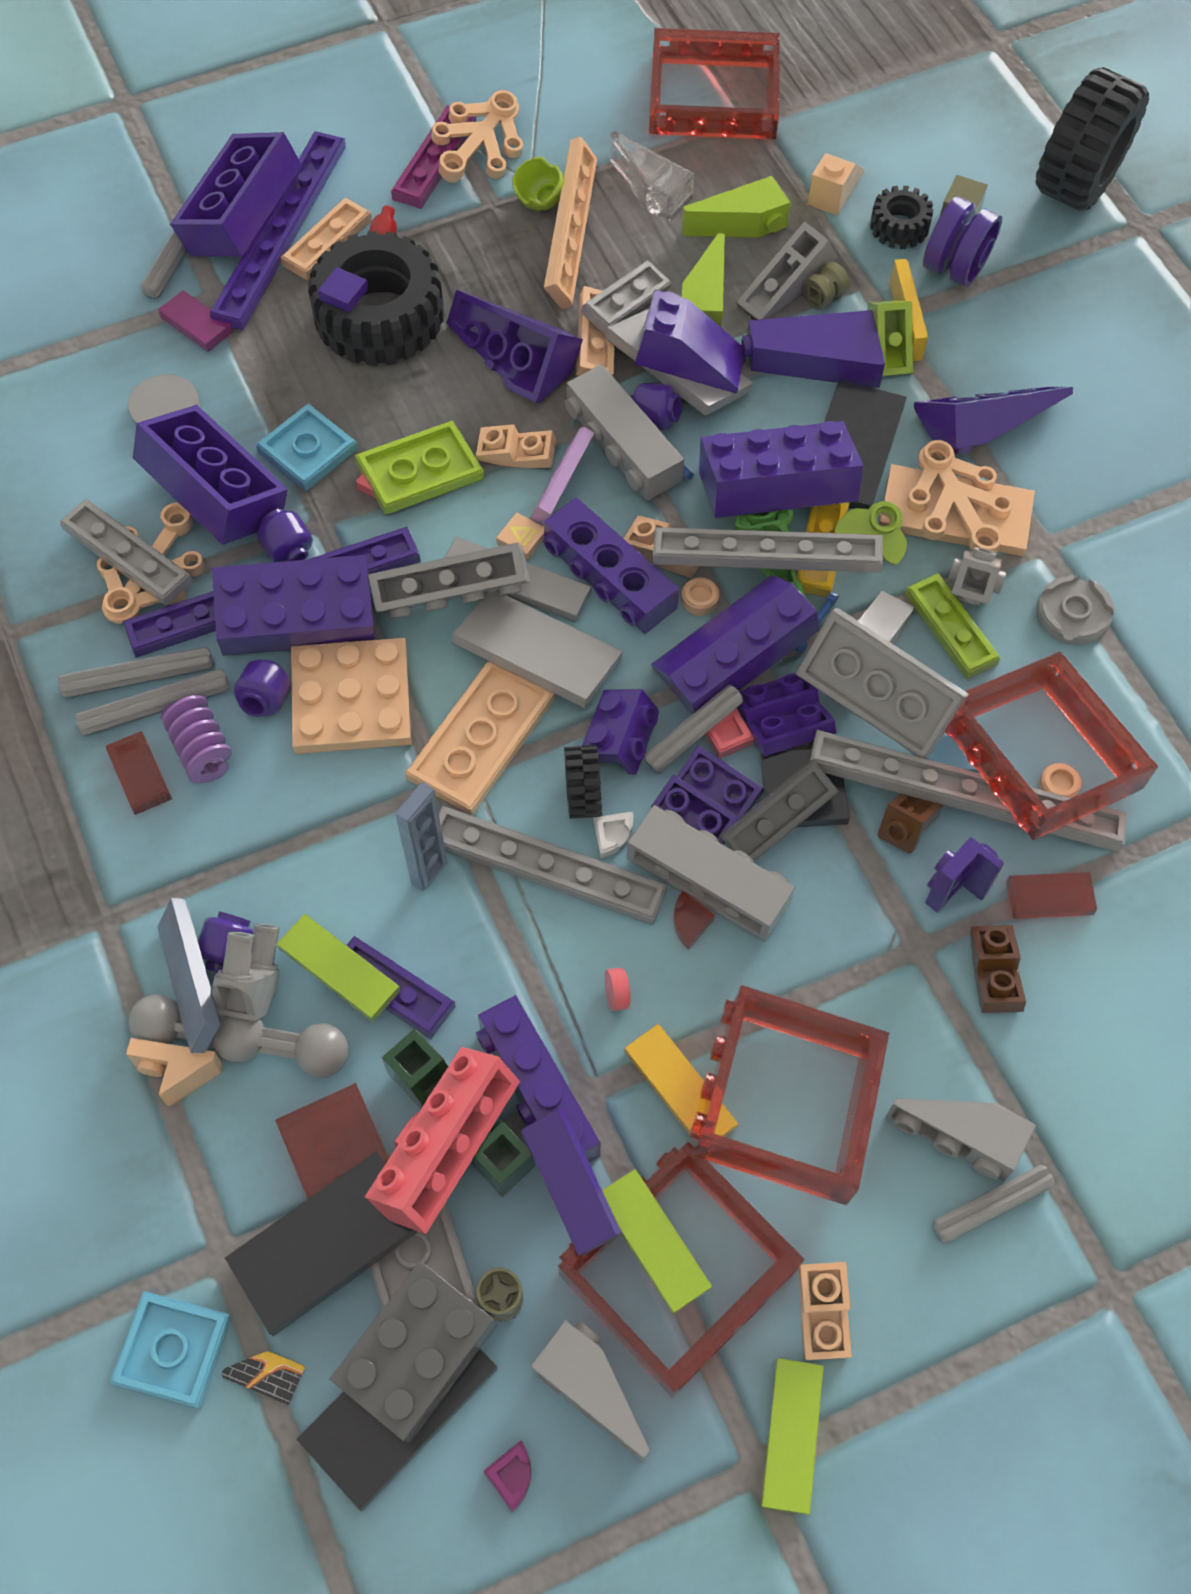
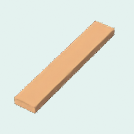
(570, 223)

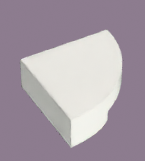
(612, 832)

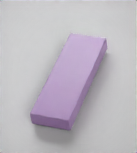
(561, 476)

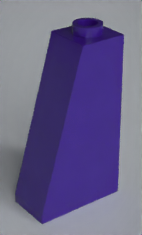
(817, 347)

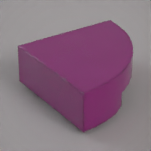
(511, 1475)

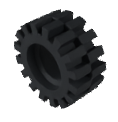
(906, 204)
(583, 781)

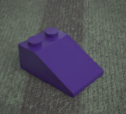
(688, 344)

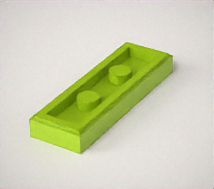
(952, 626)
(338, 967)
(655, 1242)
(792, 1437)

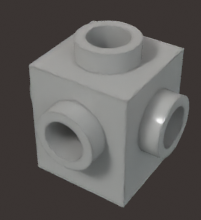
(972, 589)

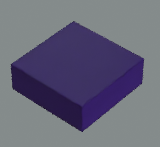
(342, 289)

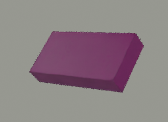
(194, 321)

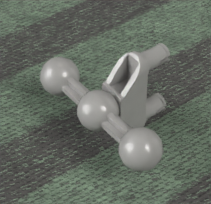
(242, 998)

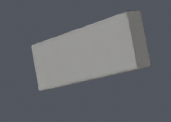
(625, 296)

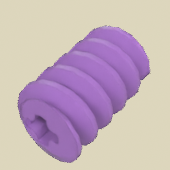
(196, 738)

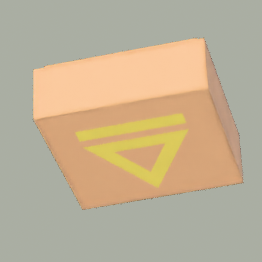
(523, 531)

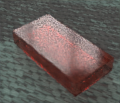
(138, 772)
(1051, 895)

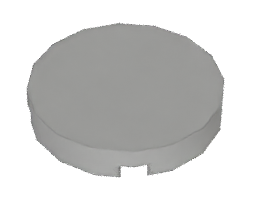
(161, 396)
(1075, 610)

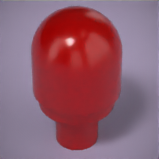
(384, 222)

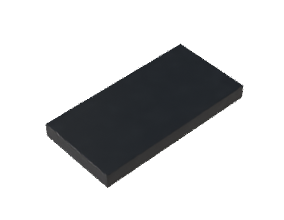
(872, 424)
(316, 1248)
(364, 1453)

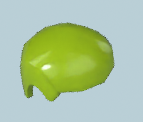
(538, 184)

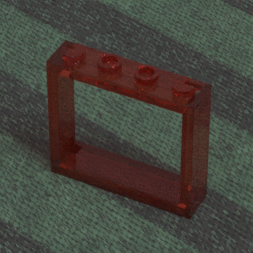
(720, 49)
(1084, 711)
(815, 1026)
(786, 1264)

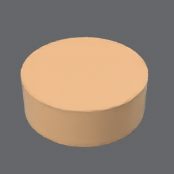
(700, 596)
(1061, 780)

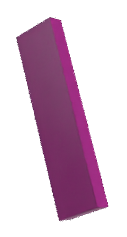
(423, 170)

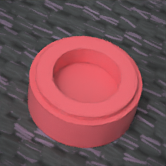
(617, 989)

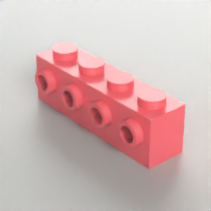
(443, 1139)

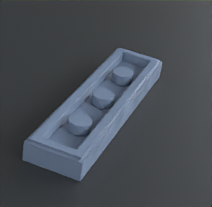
(421, 836)
(188, 976)

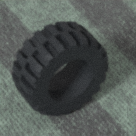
(1091, 138)
(388, 329)

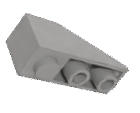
(973, 1130)

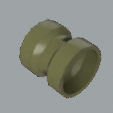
(822, 287)
(497, 1286)

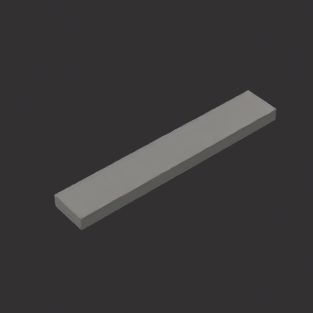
(768, 549)
(551, 866)

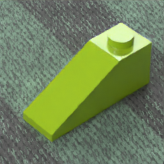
(740, 212)
(706, 281)

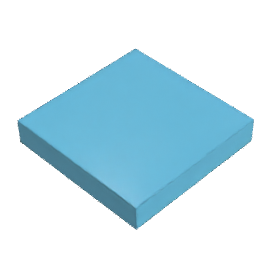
(307, 447)
(171, 1350)

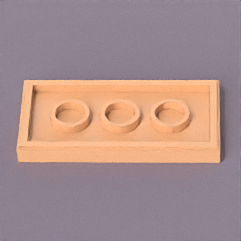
(1013, 528)
(480, 737)

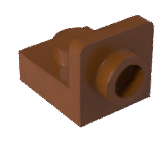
(906, 820)

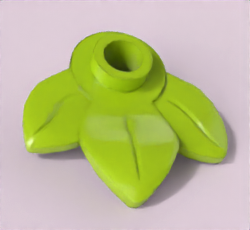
(865, 522)

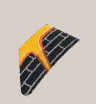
(267, 1374)

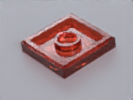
(329, 1138)

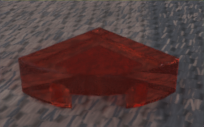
(690, 919)

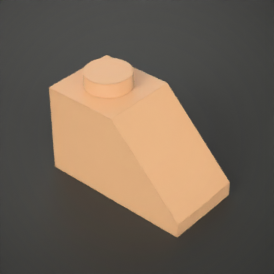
(833, 183)

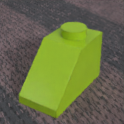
(895, 334)

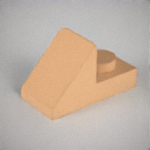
(182, 1069)

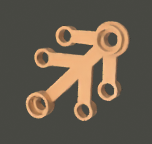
(501, 109)
(939, 461)
(131, 594)

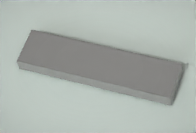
(126, 552)
(546, 589)

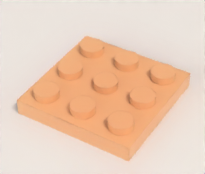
(350, 696)

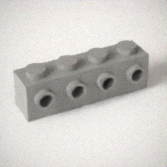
(624, 432)
(449, 578)
(710, 872)

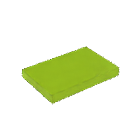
(419, 467)

